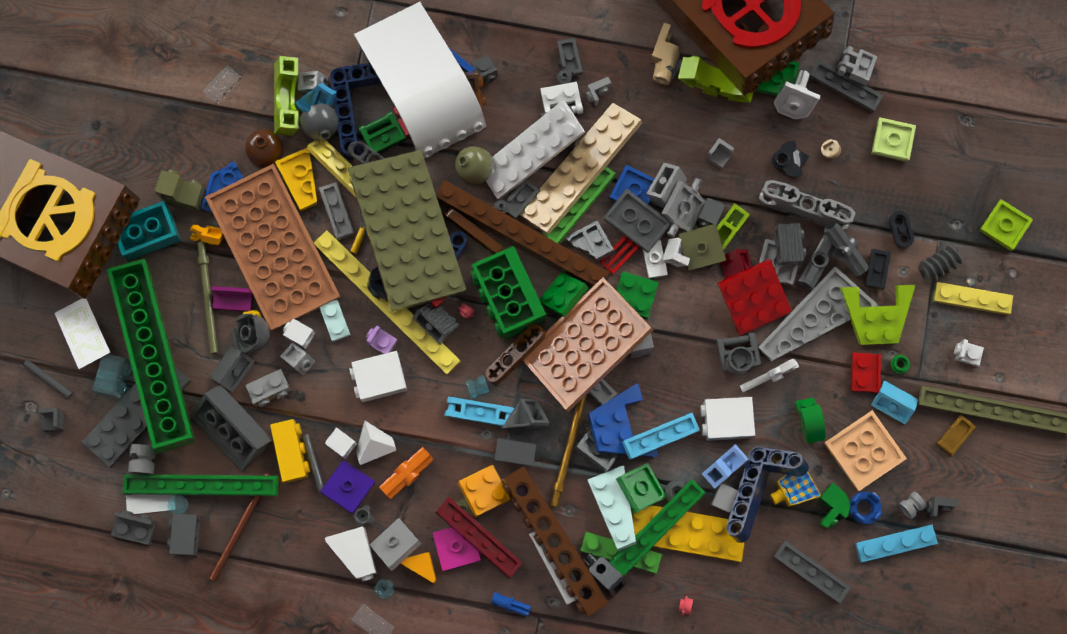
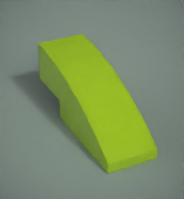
(731, 224)

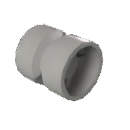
(141, 459)

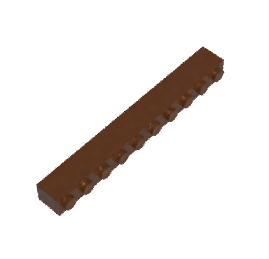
(520, 235)

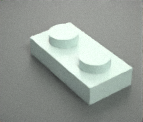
(335, 320)

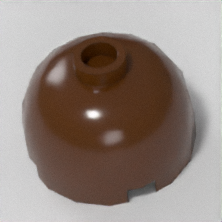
(264, 148)

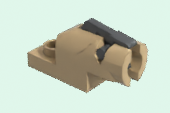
(665, 57)

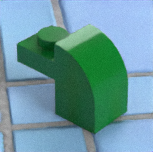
(811, 420)
(837, 502)

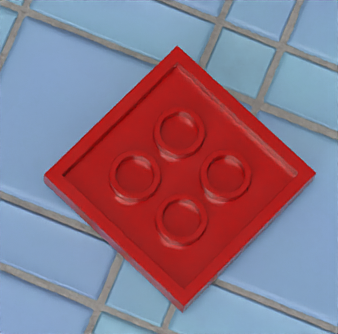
(754, 297)

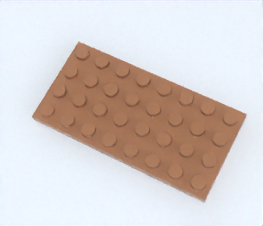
(272, 247)

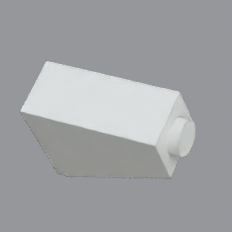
(354, 552)

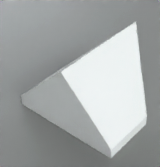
(373, 444)

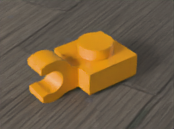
(210, 234)

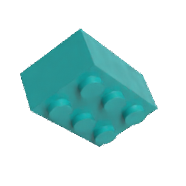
(148, 231)

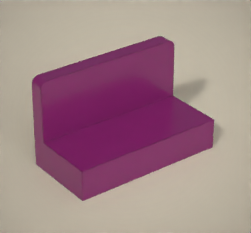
(232, 299)

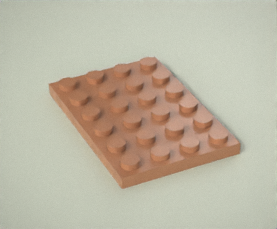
(587, 344)

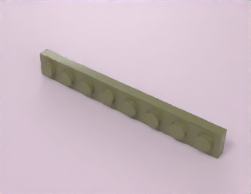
(993, 410)

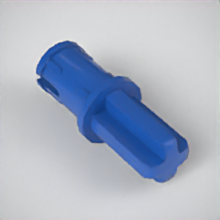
(510, 604)

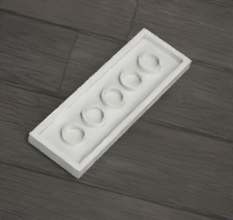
(533, 149)

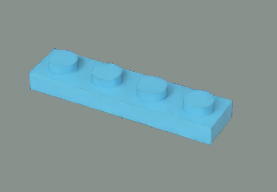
(660, 436)
(896, 543)

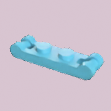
(477, 411)

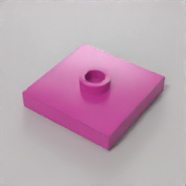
(454, 549)

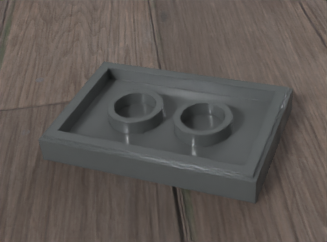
(637, 221)

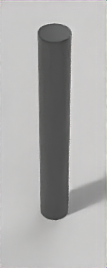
(48, 379)
(313, 462)

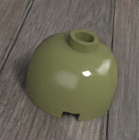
(473, 165)

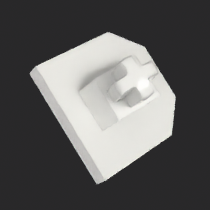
(795, 99)

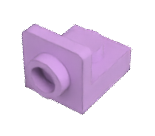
(380, 340)

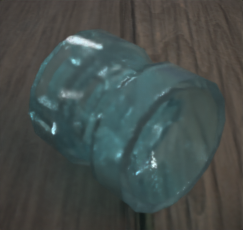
(477, 386)

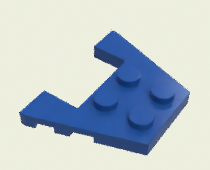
(611, 423)

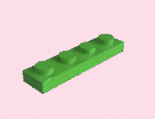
(605, 547)

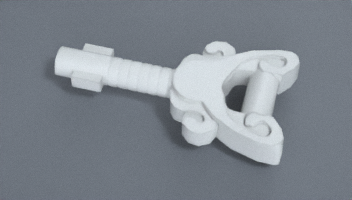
(775, 374)

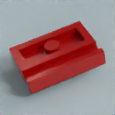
(865, 372)

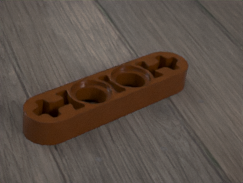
(473, 231)
(517, 356)

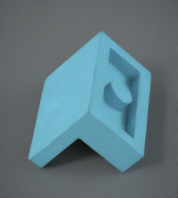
(895, 402)

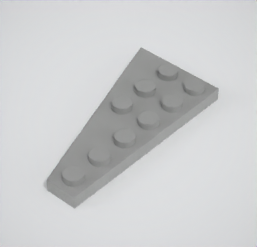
(816, 315)

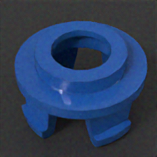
(876, 508)

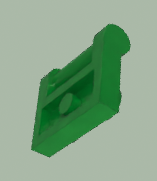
(385, 137)

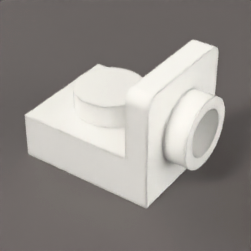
(968, 353)

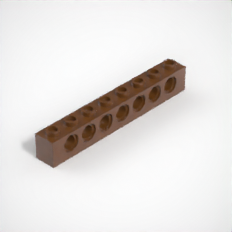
(522, 479)

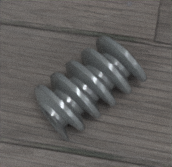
(938, 263)

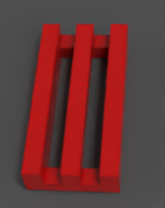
(629, 244)

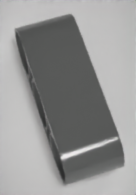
(366, 152)

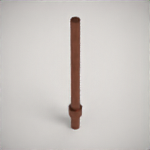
(235, 536)

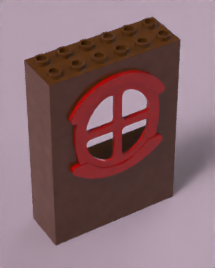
(751, 56)

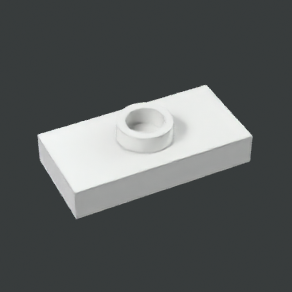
(654, 262)

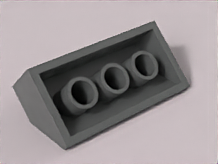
(230, 427)

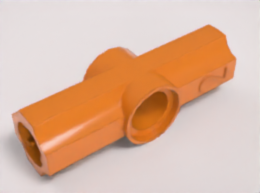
(406, 473)

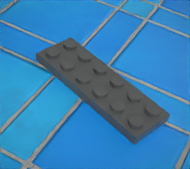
(121, 426)

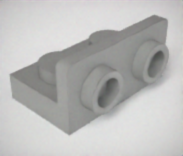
(267, 388)

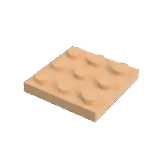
(865, 451)

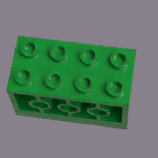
(513, 282)

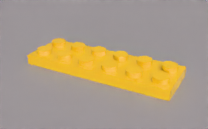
(694, 534)

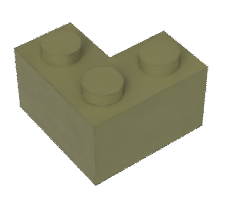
(175, 191)

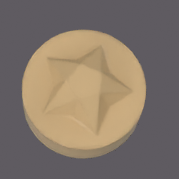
(831, 149)

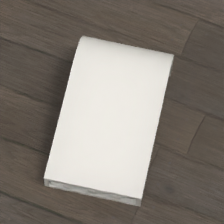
(422, 79)

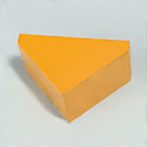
(422, 565)

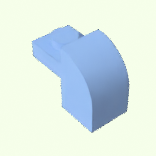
(725, 466)

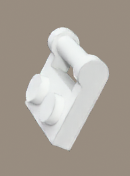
(565, 92)

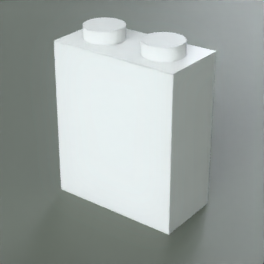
(378, 376)
(728, 418)

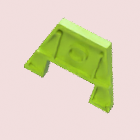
(878, 323)

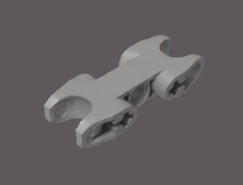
(789, 199)

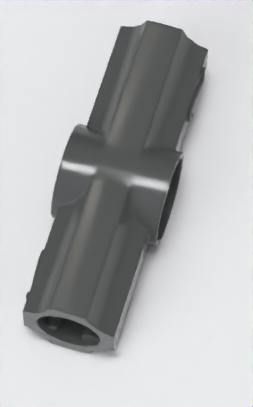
(846, 248)
(813, 271)

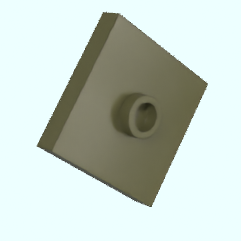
(702, 246)

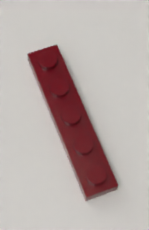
(479, 537)

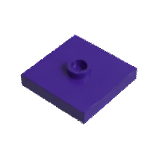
(347, 487)

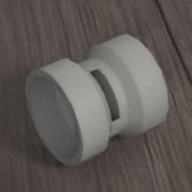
(912, 505)

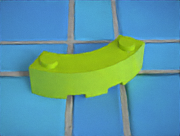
(710, 79)

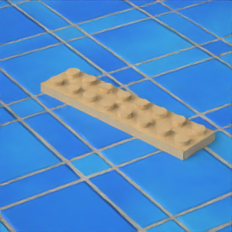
(581, 168)

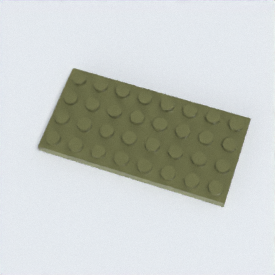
(406, 230)

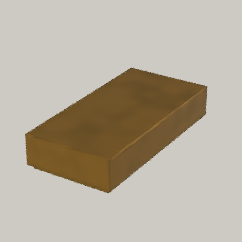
(956, 435)

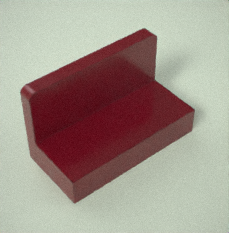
(736, 262)

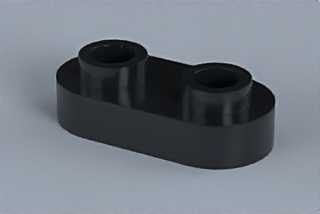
(902, 230)

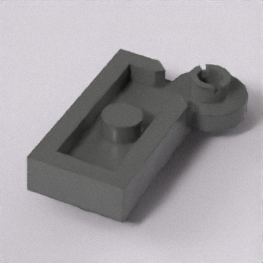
(569, 60)
(518, 200)

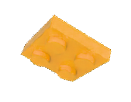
(483, 490)

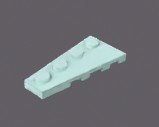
(614, 507)

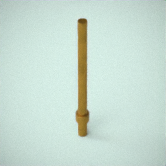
(558, 486)

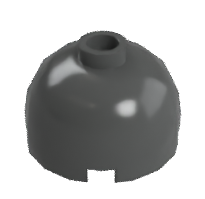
(319, 122)
(250, 333)

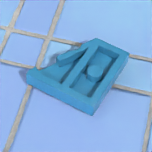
(318, 95)

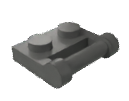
(750, 338)

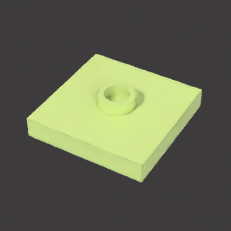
(893, 139)

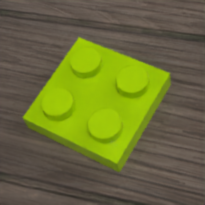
(1006, 225)

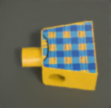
(794, 490)

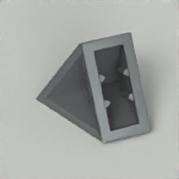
(527, 415)

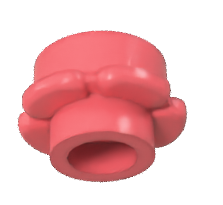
(466, 310)
(686, 605)

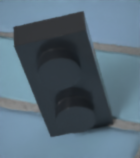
(878, 269)

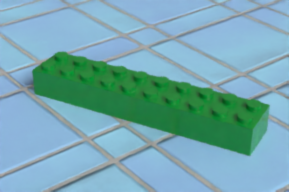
(151, 356)

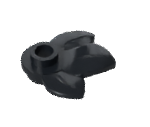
(792, 159)

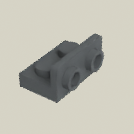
(134, 528)

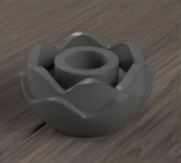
(673, 486)

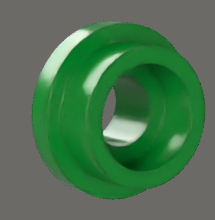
(904, 360)

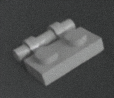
(861, 69)

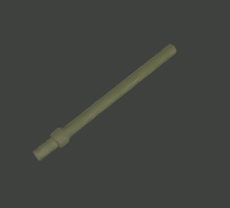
(203, 262)

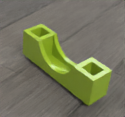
(284, 89)

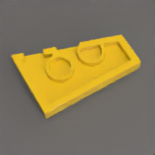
(298, 177)

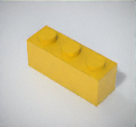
(290, 451)

